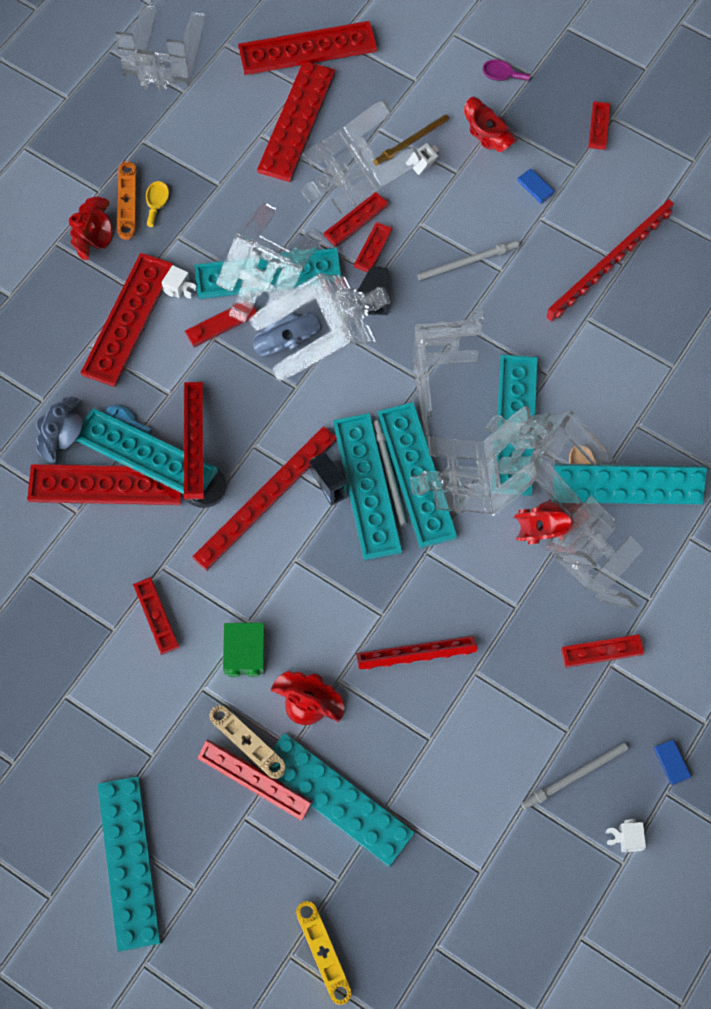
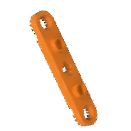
(126, 210)

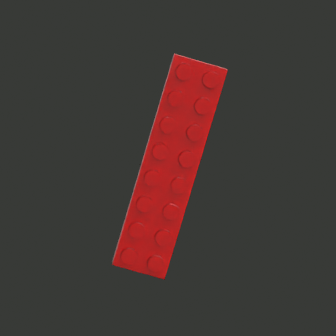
(307, 47)
(296, 121)
(126, 320)
(97, 486)

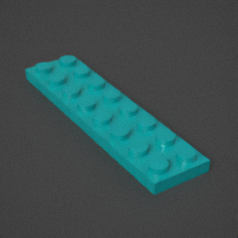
(322, 261)
(516, 391)
(137, 450)
(411, 458)
(635, 483)
(367, 487)
(341, 802)
(128, 864)

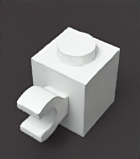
(428, 156)
(177, 282)
(629, 835)

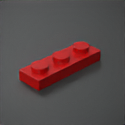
(599, 125)
(373, 247)

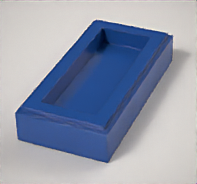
(535, 186)
(672, 762)

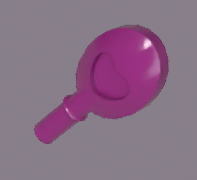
(501, 71)

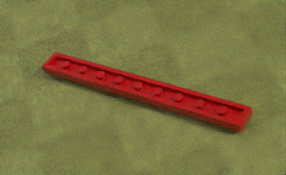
(608, 261)
(263, 499)

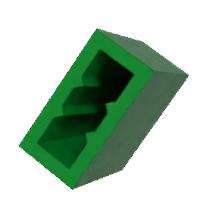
(244, 649)

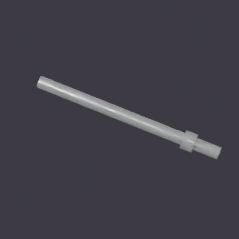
(499, 249)
(381, 441)
(541, 795)

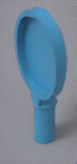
(125, 415)

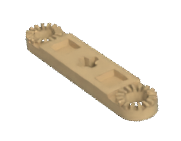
(257, 751)

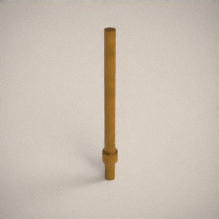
(388, 154)

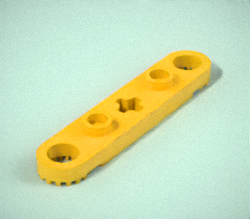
(329, 967)

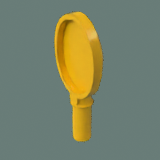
(156, 198)

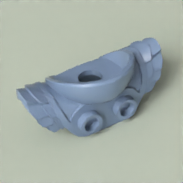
(271, 339)
(58, 428)

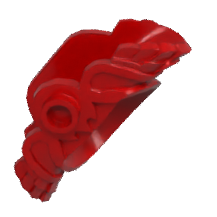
(491, 138)
(91, 227)
(553, 519)
(304, 708)

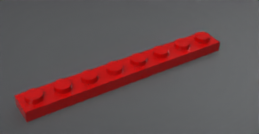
(193, 441)

